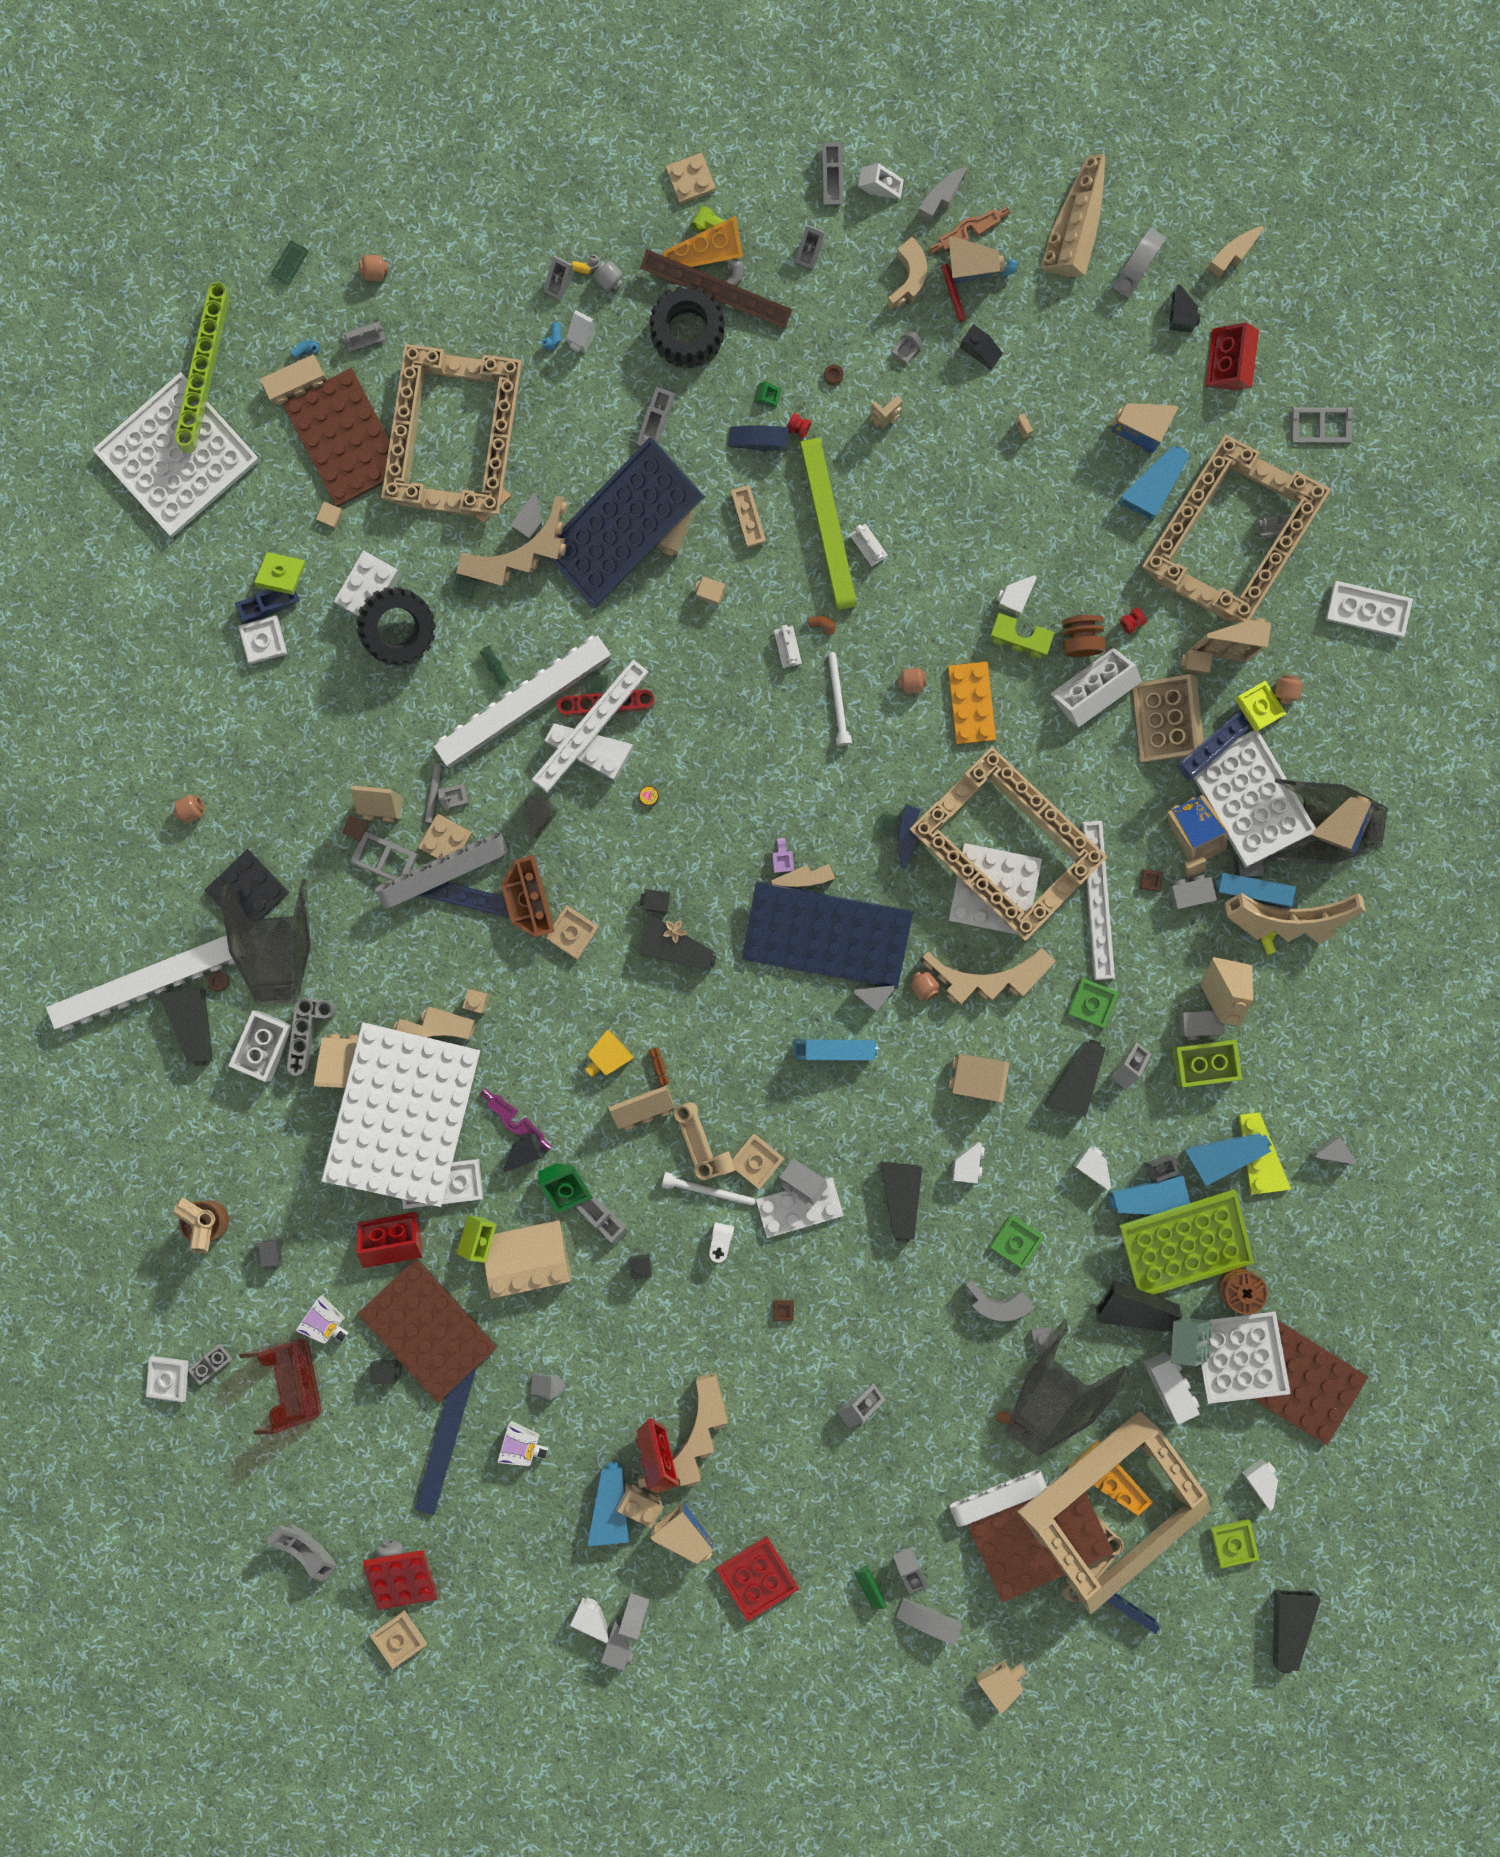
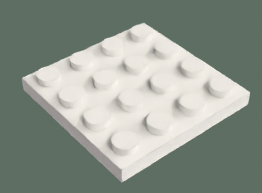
(1011, 872)
(1245, 1359)

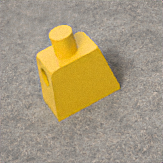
(607, 1055)

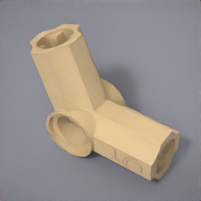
(200, 1233)

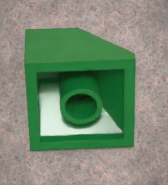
(563, 1186)

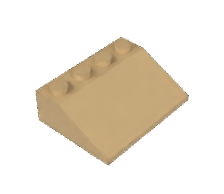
(1238, 641)
(1168, 718)
(527, 1259)

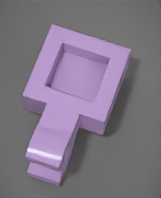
(782, 860)

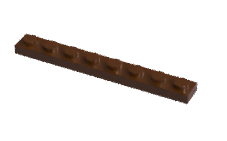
(720, 289)

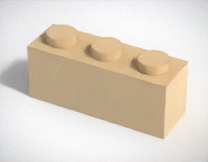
(293, 380)

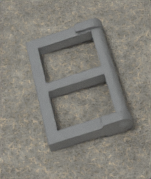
(1322, 439)
(389, 846)

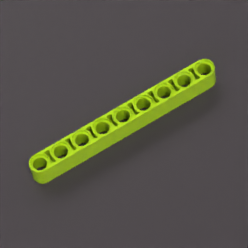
(199, 359)
(828, 523)

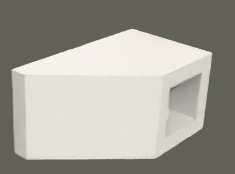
(967, 1164)

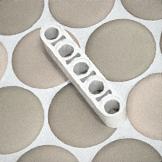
(998, 1498)

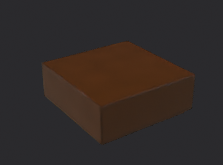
(355, 827)
(1150, 880)
(783, 1310)

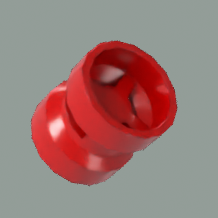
(799, 425)
(1133, 620)

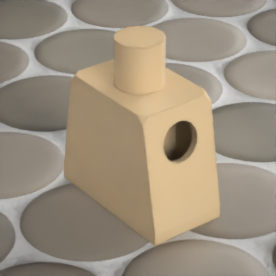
(1002, 1684)

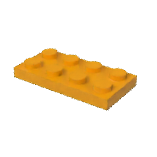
(971, 703)

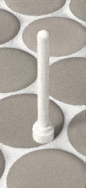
(843, 737)
(670, 1181)

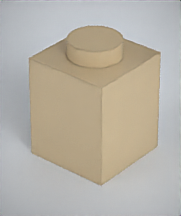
(710, 591)
(1196, 662)
(476, 1001)

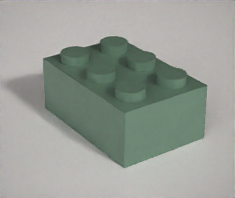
(1191, 1341)

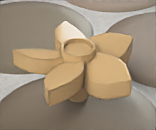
(674, 930)

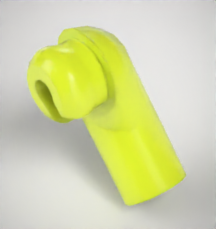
(1267, 942)

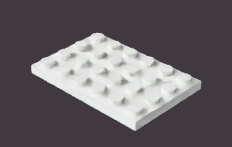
(1250, 804)

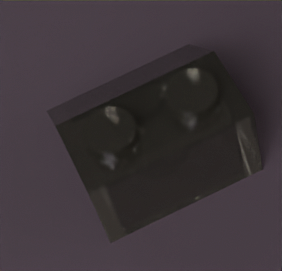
(537, 815)

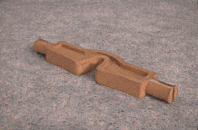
(977, 224)

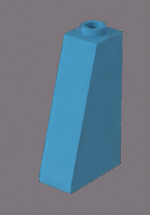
(1153, 487)
(1259, 890)
(834, 1049)
(1225, 1156)
(1150, 1197)
(608, 1524)

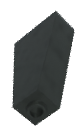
(684, 952)
(190, 1023)
(1078, 1081)
(902, 1197)
(1136, 1308)
(1292, 1627)

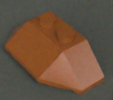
(527, 898)

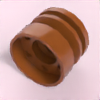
(1083, 633)
(218, 1228)
(1231, 1286)

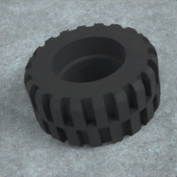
(687, 302)
(414, 645)

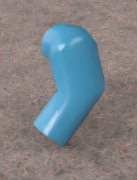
(1010, 268)
(554, 339)
(305, 346)

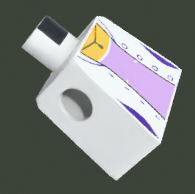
(323, 1322)
(520, 1446)

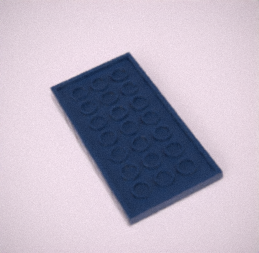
(625, 521)
(827, 934)

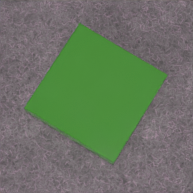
(1092, 1003)
(1016, 1242)

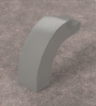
(1139, 262)
(1002, 1310)
(305, 1549)

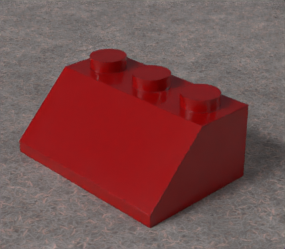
(1232, 357)
(389, 1240)
(656, 1457)

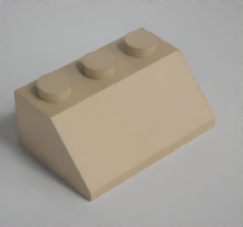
(642, 1108)

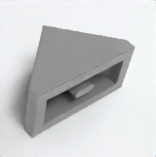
(810, 247)
(559, 278)
(874, 996)
(1334, 1150)

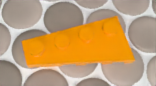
(711, 246)
(1121, 1487)

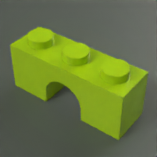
(1004, 633)

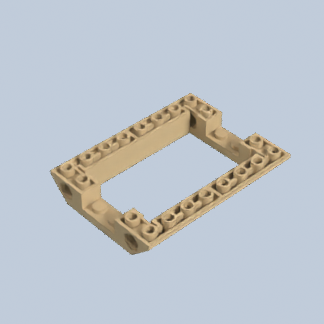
(428, 360)
(1244, 460)
(1041, 811)
(1050, 1502)

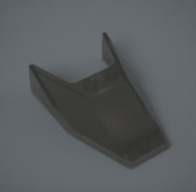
(1319, 803)
(269, 950)
(1056, 1402)

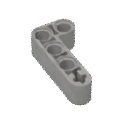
(307, 1036)

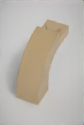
(915, 262)

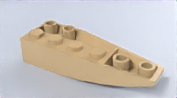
(1077, 223)

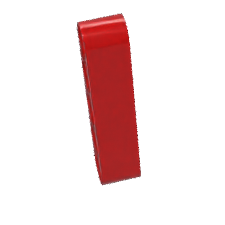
(577, 701)

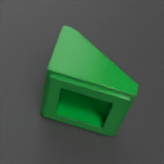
(767, 394)

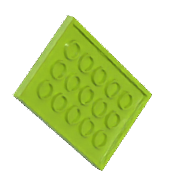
(1187, 1243)

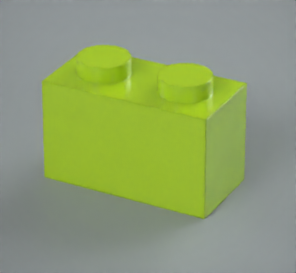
(476, 1238)

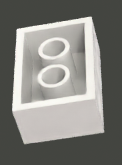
(364, 579)
(261, 1046)
(1172, 1388)

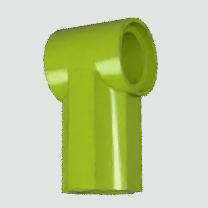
(705, 219)

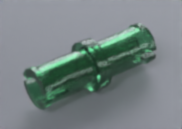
(494, 665)

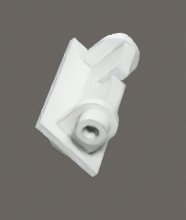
(868, 544)
(787, 646)

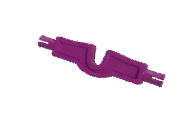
(507, 1112)

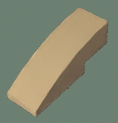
(1234, 251)
(805, 878)

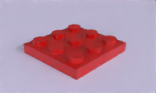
(757, 1578)
(400, 1579)

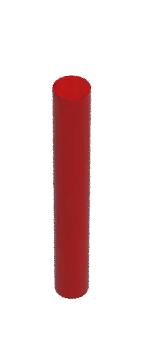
(953, 293)

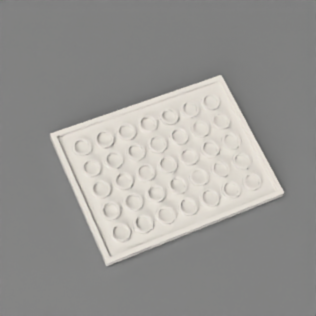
(400, 1115)

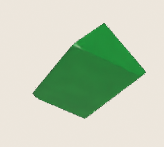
(870, 1588)

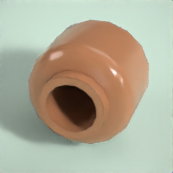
(373, 268)
(912, 680)
(1288, 689)
(188, 809)
(924, 986)

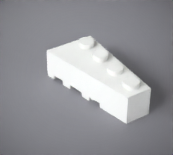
(602, 754)

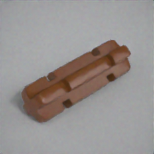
(659, 1066)

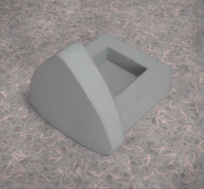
(907, 347)
(453, 796)
(546, 1385)

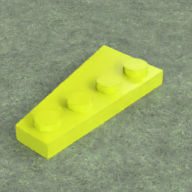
(1266, 1172)

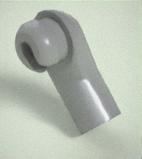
(737, 273)

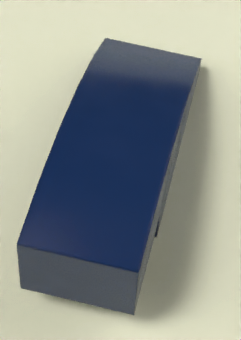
(759, 437)
(263, 605)
(907, 839)

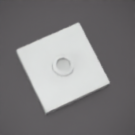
(262, 640)
(167, 1379)

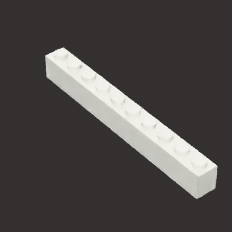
(523, 701)
(140, 984)

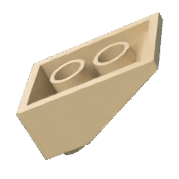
(377, 803)

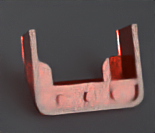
(294, 1382)

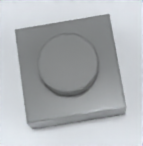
(1041, 1337)

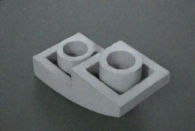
(210, 1364)
(633, 1617)

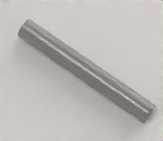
(433, 793)

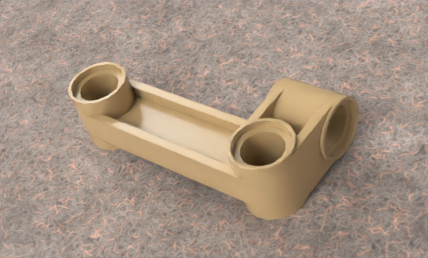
(699, 1146)
(1099, 1566)

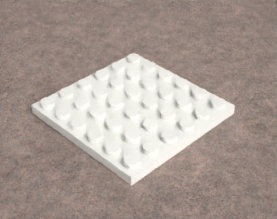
(160, 475)

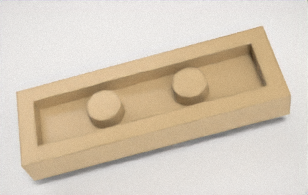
(748, 516)

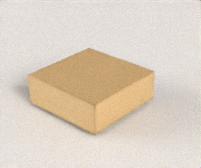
(1024, 426)
(329, 514)
(1195, 866)

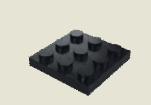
(252, 885)

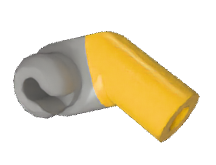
(587, 267)

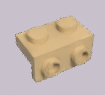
(889, 414)
(640, 1505)

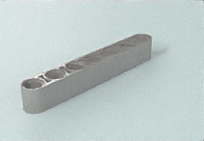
(442, 870)

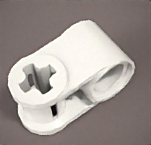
(721, 1238)

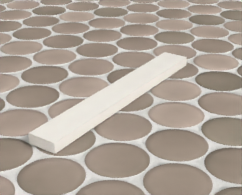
(590, 726)
(1099, 909)

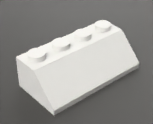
(1096, 687)

